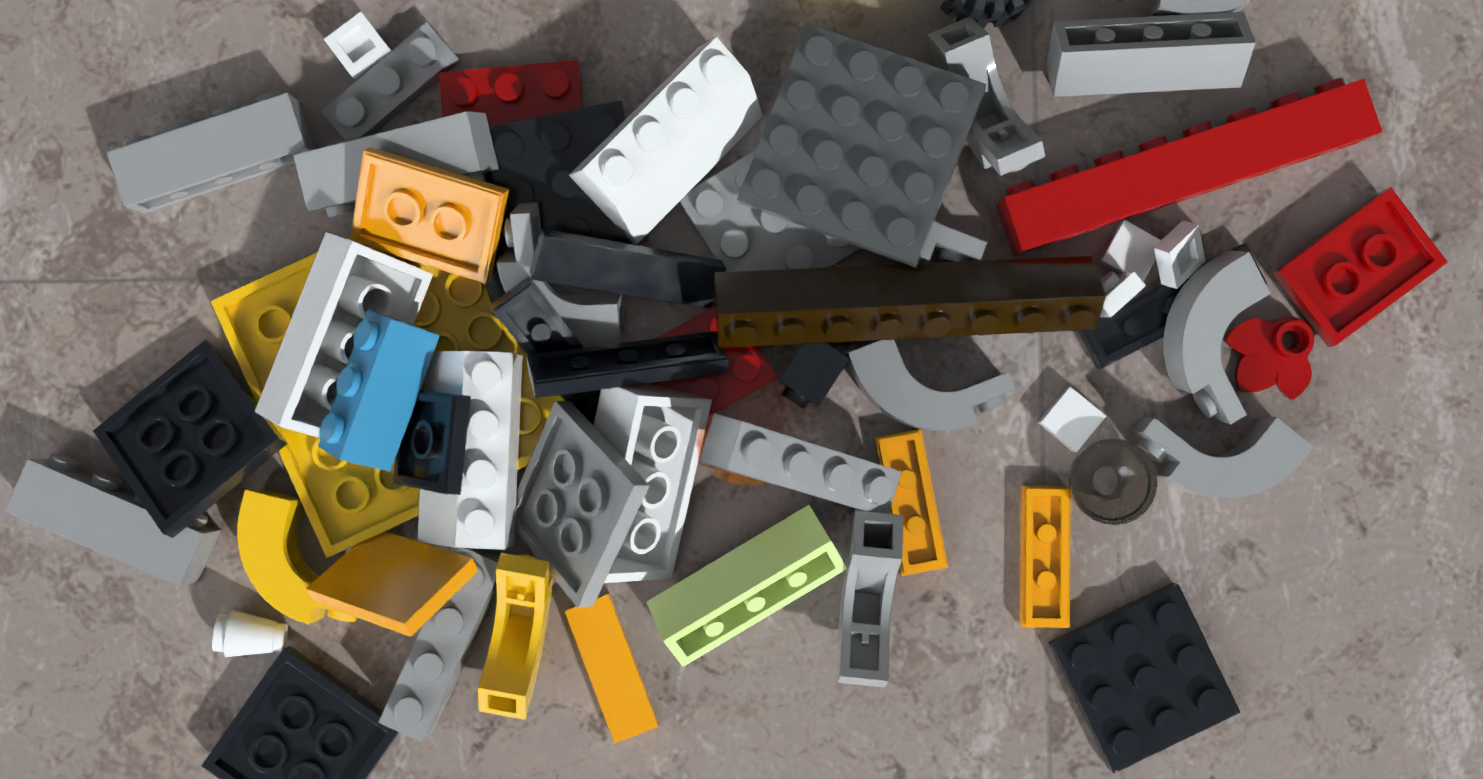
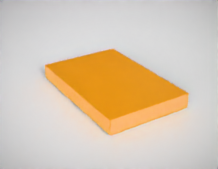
(428, 214)
(392, 581)

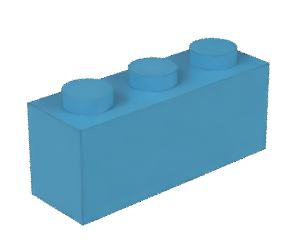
(377, 391)

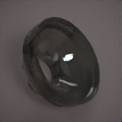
(1135, 481)

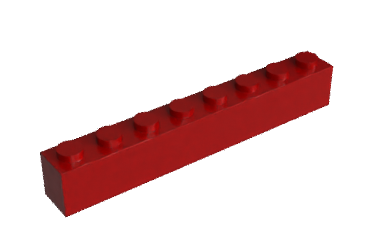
(1189, 166)

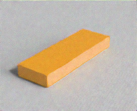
(915, 500)
(1044, 556)
(612, 668)

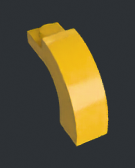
(272, 555)
(517, 635)

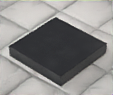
(434, 444)

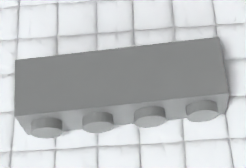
(1149, 54)
(451, 143)
(211, 152)
(799, 465)
(108, 519)
(441, 652)

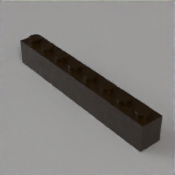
(906, 301)

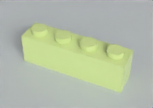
(745, 586)

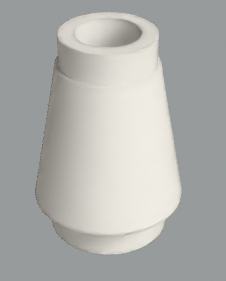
(247, 634)

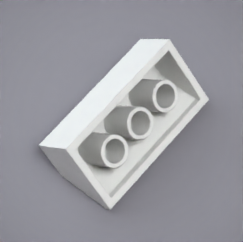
(670, 140)
(321, 333)
(662, 440)
(487, 504)

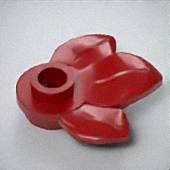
(1267, 360)

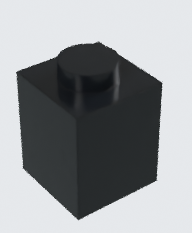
(812, 373)

